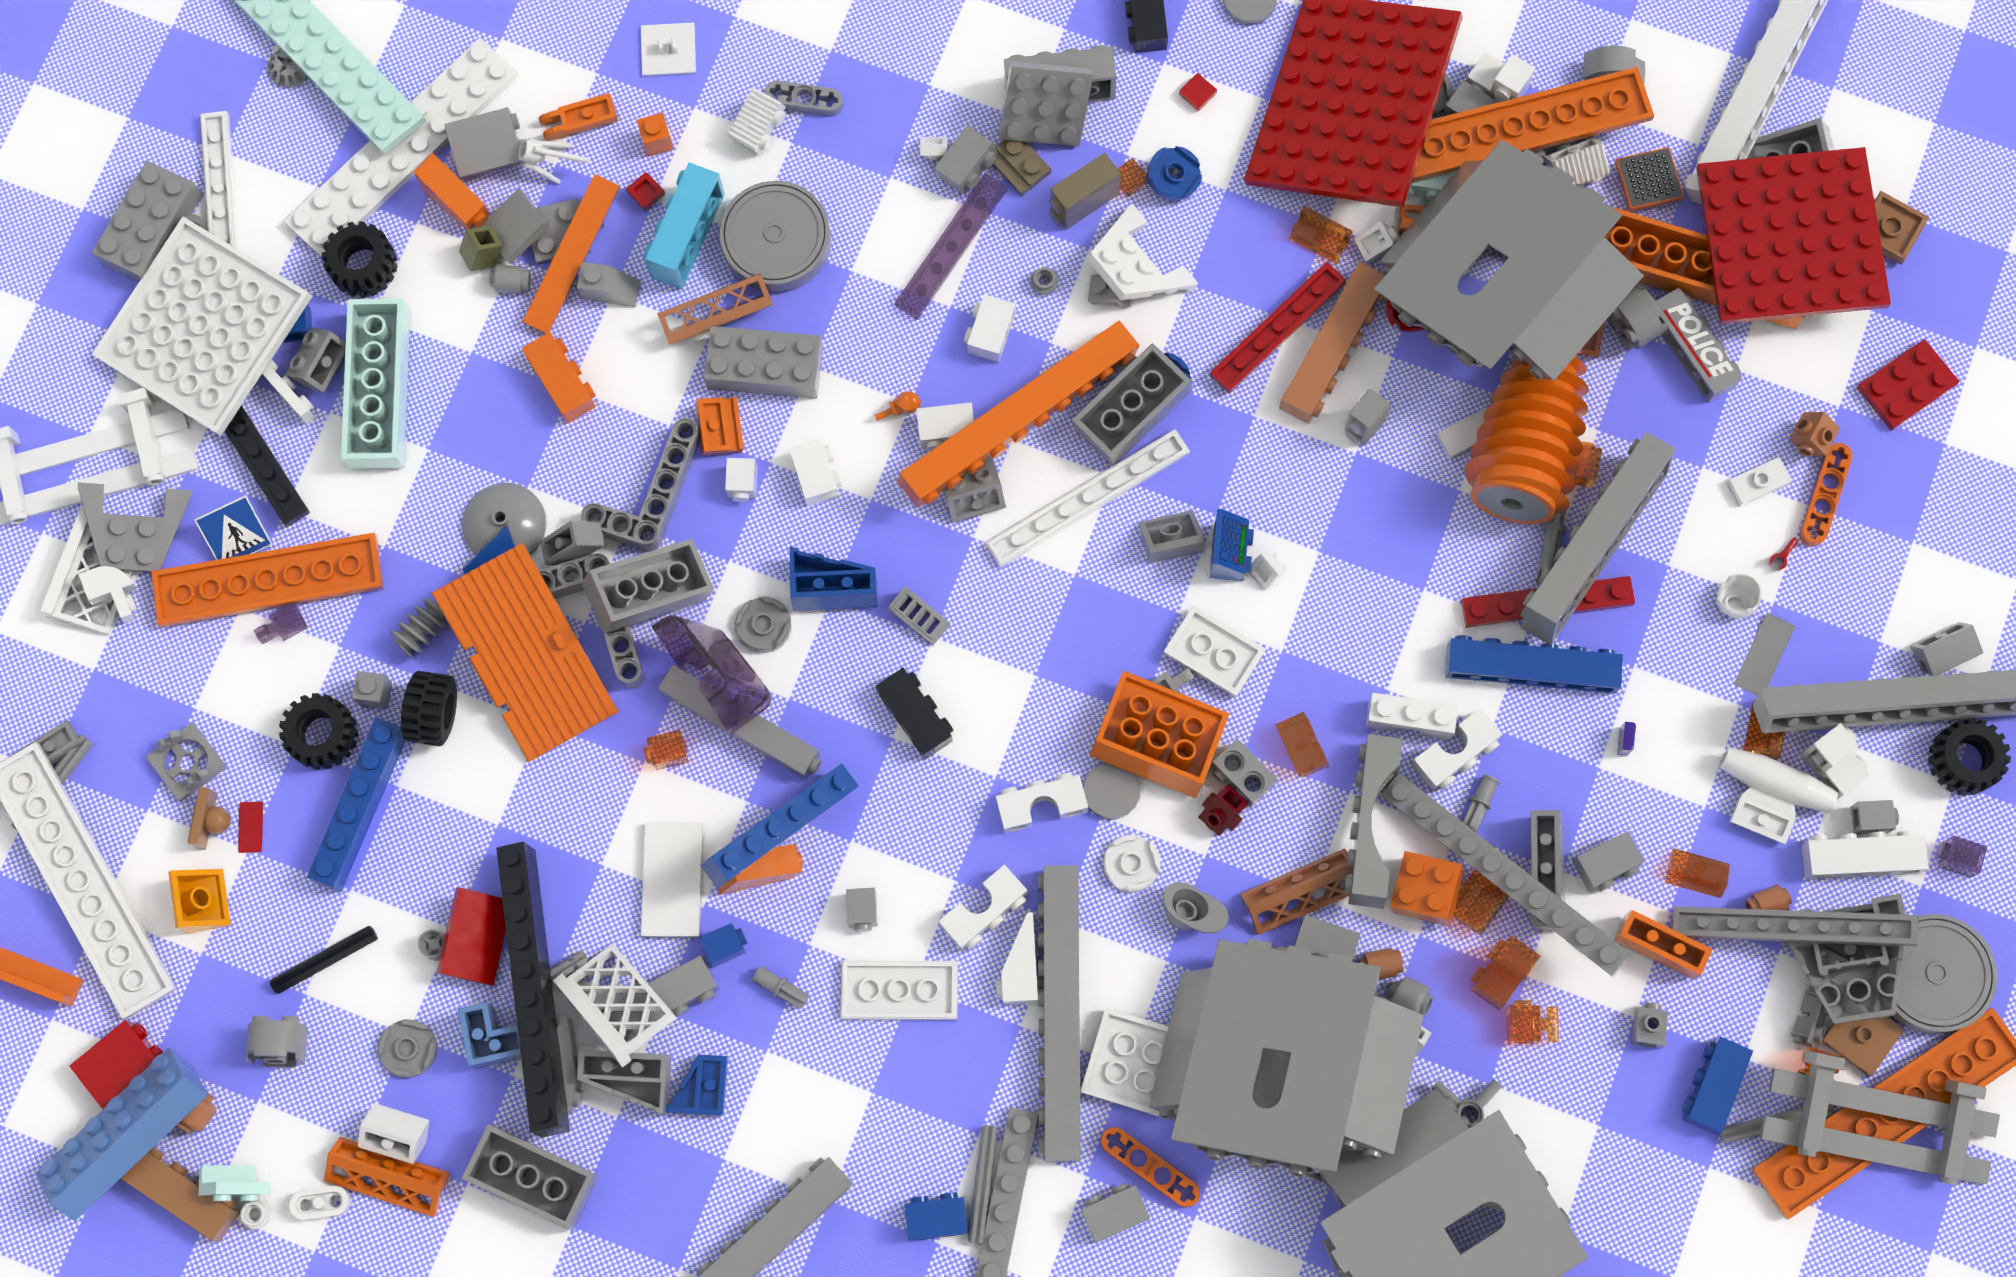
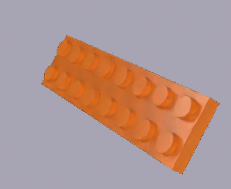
(267, 580)

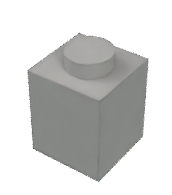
(372, 689)
(1874, 817)
(862, 909)

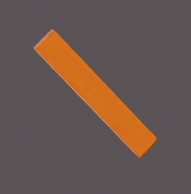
(571, 254)

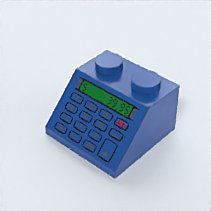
(1229, 546)

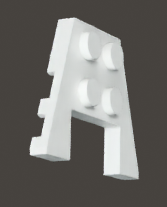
(1128, 268)

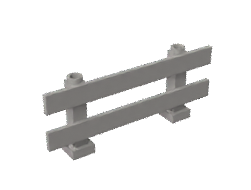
(1820, 1090)

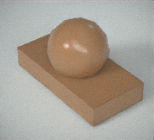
(207, 818)

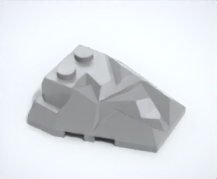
(1855, 979)

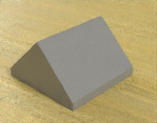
(1172, 536)

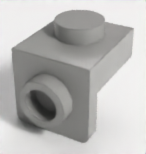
(1102, 294)

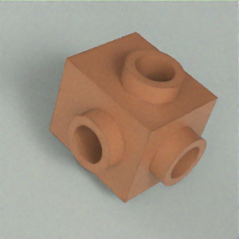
(1814, 434)

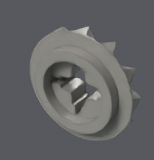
(287, 77)

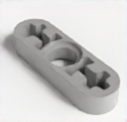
(797, 88)

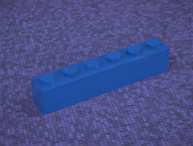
(1534, 665)
(357, 805)
(779, 826)

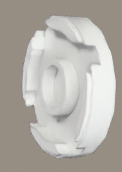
(1131, 863)

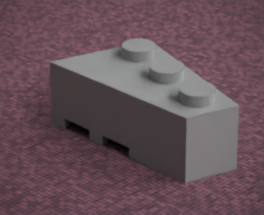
(640, 1081)

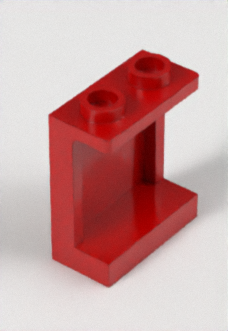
(115, 1061)

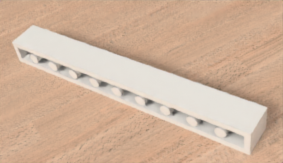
(1760, 85)

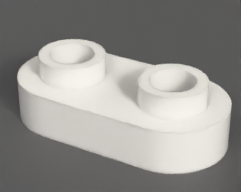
(320, 1201)

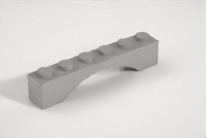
(1369, 874)

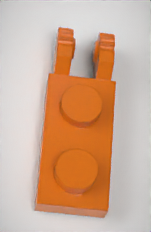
(579, 116)

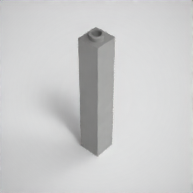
(757, 733)

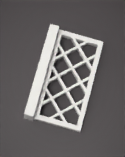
(65, 576)
(599, 1022)

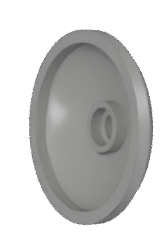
(522, 514)

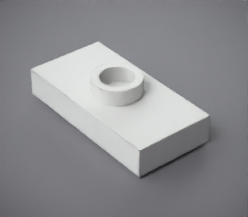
(1759, 481)

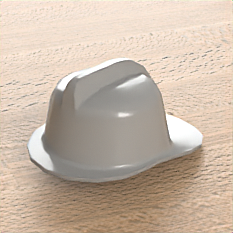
(1193, 909)

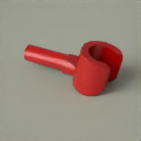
(1784, 553)

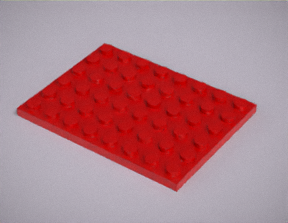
(1354, 100)

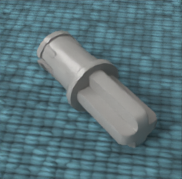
(1480, 802)
(780, 987)

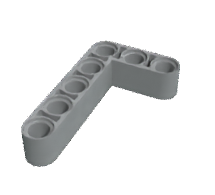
(655, 496)
(561, 588)

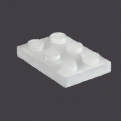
(1214, 651)

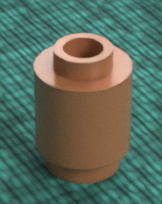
(1770, 899)
(1387, 959)

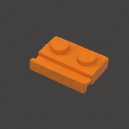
(719, 425)

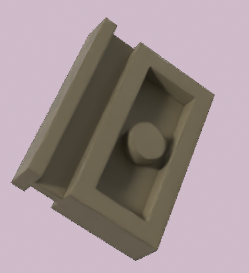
(1020, 165)

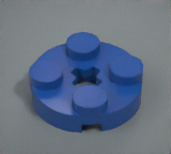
(1173, 188)

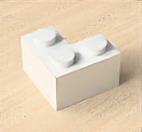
(1501, 79)
(1834, 761)

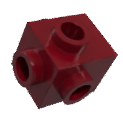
(1223, 810)

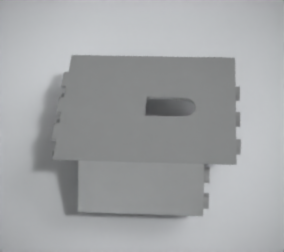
(1549, 291)
(1343, 1070)
(1437, 1175)

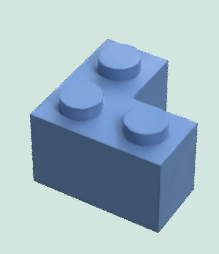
(483, 1041)

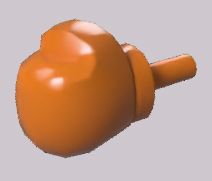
(906, 402)

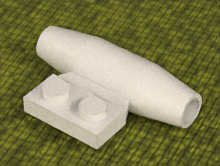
(1773, 793)

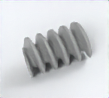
(419, 627)

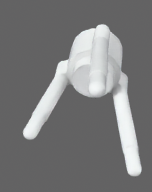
(534, 152)

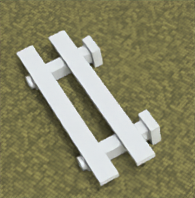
(141, 431)

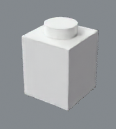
(741, 479)

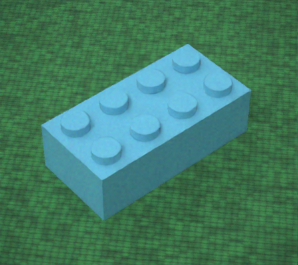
(684, 225)

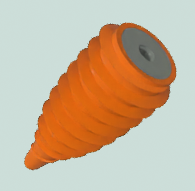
(1529, 445)

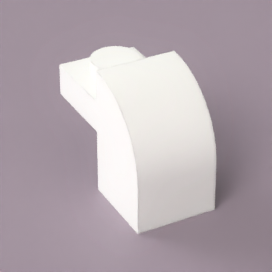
(109, 583)

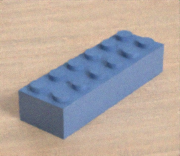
(121, 1134)

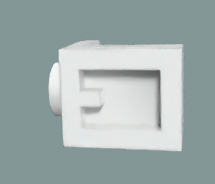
(1376, 241)

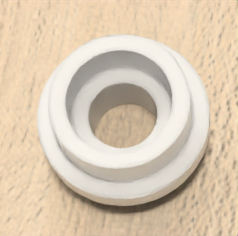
(246, 1211)

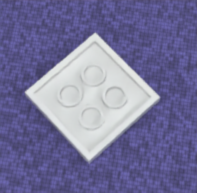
(1125, 1061)

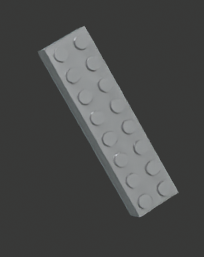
(1597, 537)

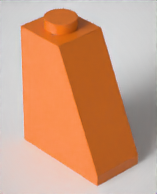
(450, 193)
(776, 866)

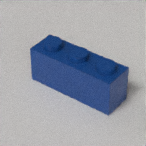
(1716, 1085)

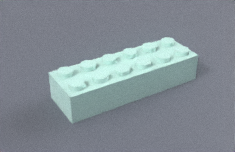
(375, 383)

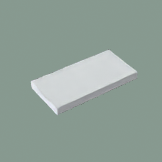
(672, 879)
(899, 990)

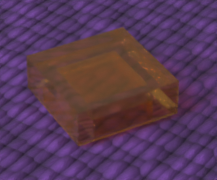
(1132, 177)

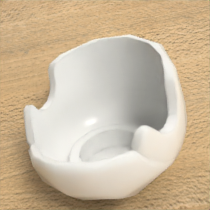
(1739, 596)

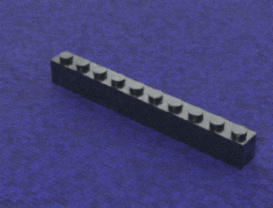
(532, 990)

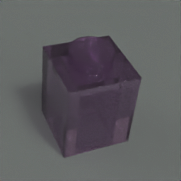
(1961, 856)

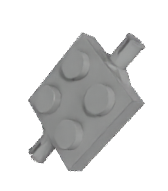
(559, 218)

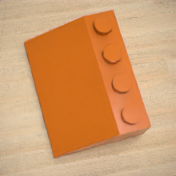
(1159, 734)

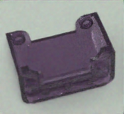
(731, 685)

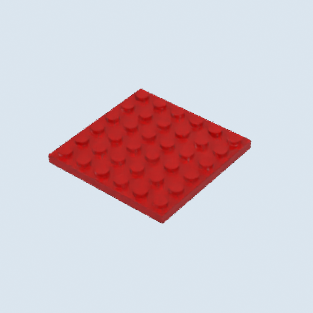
(1793, 235)

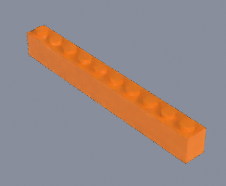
(1018, 414)

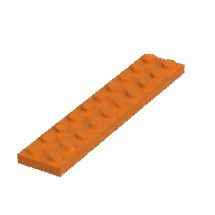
(1535, 121)
(1968, 1055)

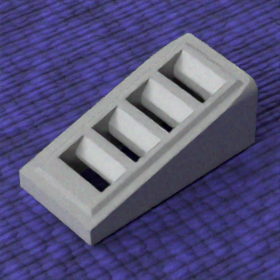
(900, 599)

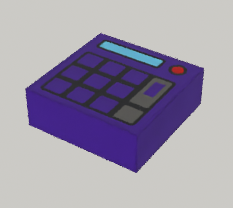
(1626, 738)

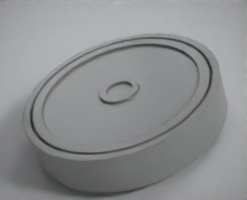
(777, 233)
(1946, 977)

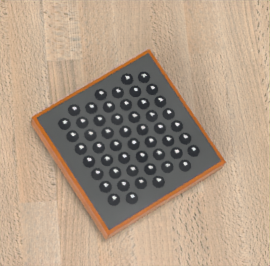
(1649, 179)

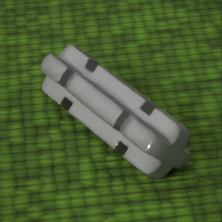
(568, 966)

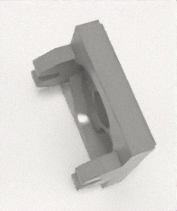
(199, 777)

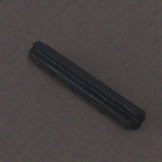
(323, 959)

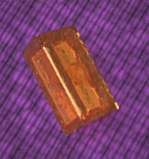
(1697, 873)

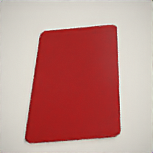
(250, 827)

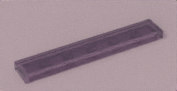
(951, 246)

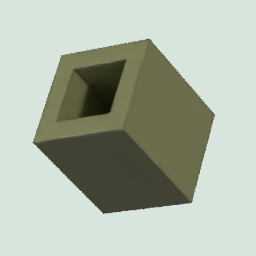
(480, 248)

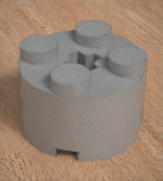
(1637, 319)
(276, 1041)

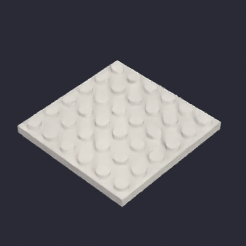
(202, 325)

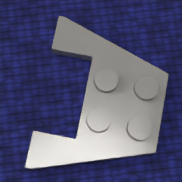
(132, 540)

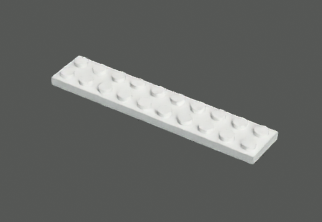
(372, 177)
(82, 882)

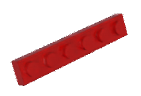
(1278, 327)
(1509, 605)

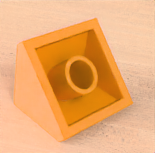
(199, 899)

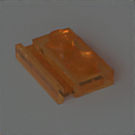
(1478, 903)

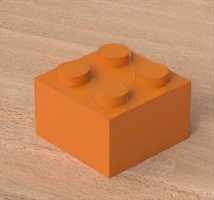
(1427, 888)

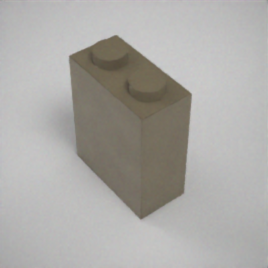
(1084, 191)

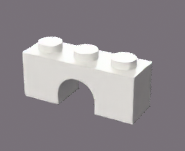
(1397, 712)
(1478, 736)
(1064, 793)
(967, 927)

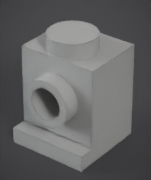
(1642, 1033)

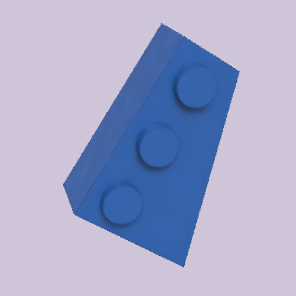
(830, 583)

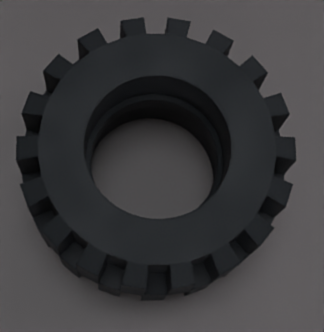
(354, 239)
(428, 708)
(303, 715)
(1988, 745)

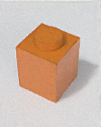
(655, 134)

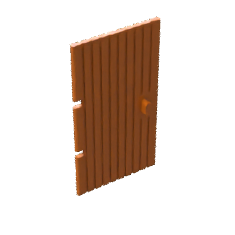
(525, 652)

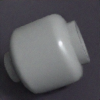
(1411, 995)

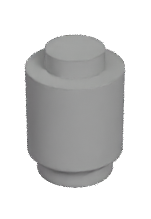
(510, 279)

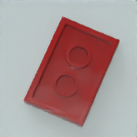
(473, 937)

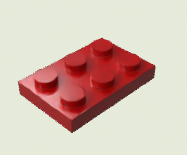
(1908, 384)

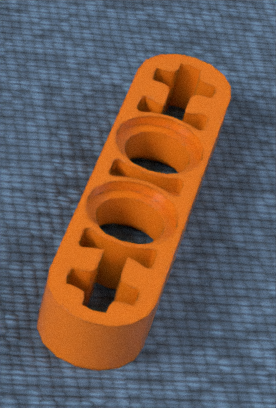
(1822, 493)
(1147, 1171)

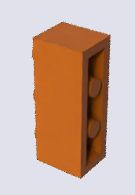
(560, 376)
(1663, 944)

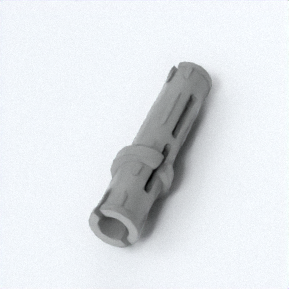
(1551, 543)

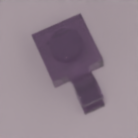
(285, 622)

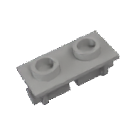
(1810, 1028)

